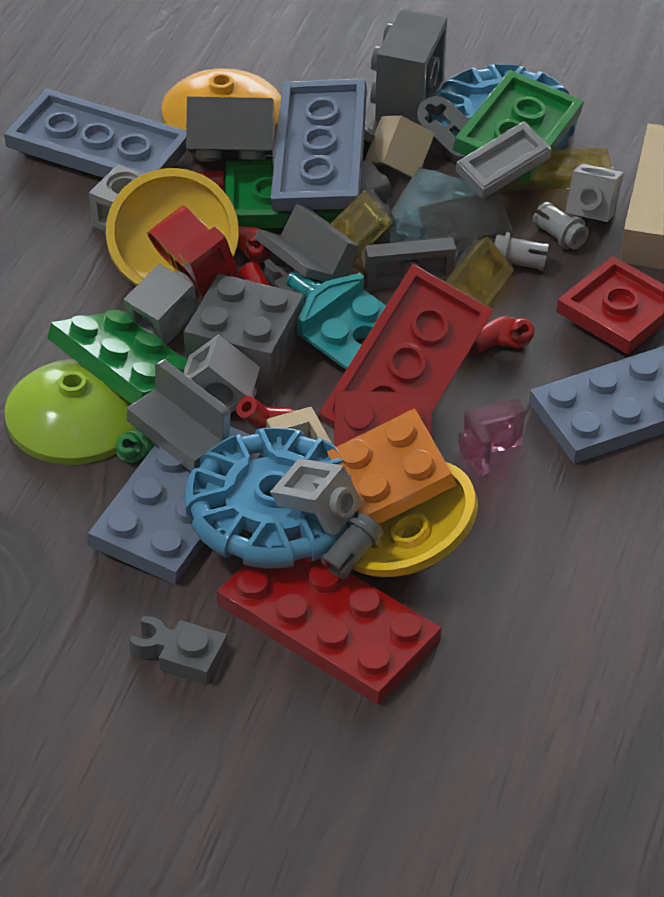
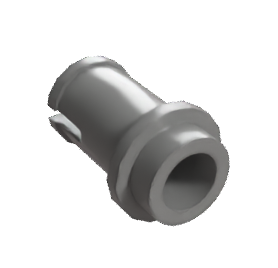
(568, 230)
(522, 252)

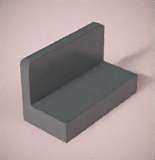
(311, 246)
(388, 263)
(180, 416)

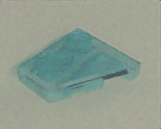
(425, 189)

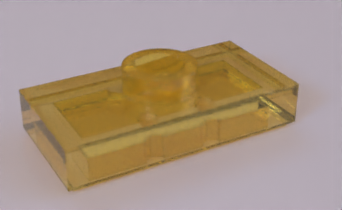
(362, 221)

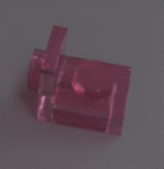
(491, 430)

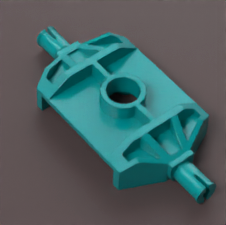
(335, 314)

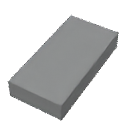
(503, 159)

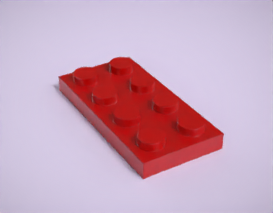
(414, 341)
(333, 623)

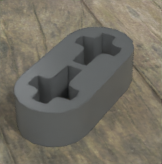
(455, 118)

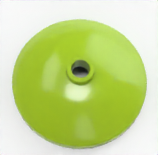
(65, 415)

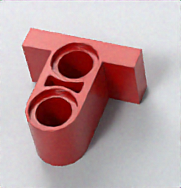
(193, 249)

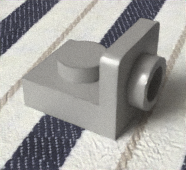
(319, 490)

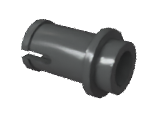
(353, 545)

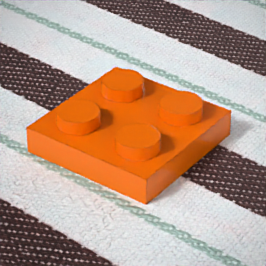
(394, 467)

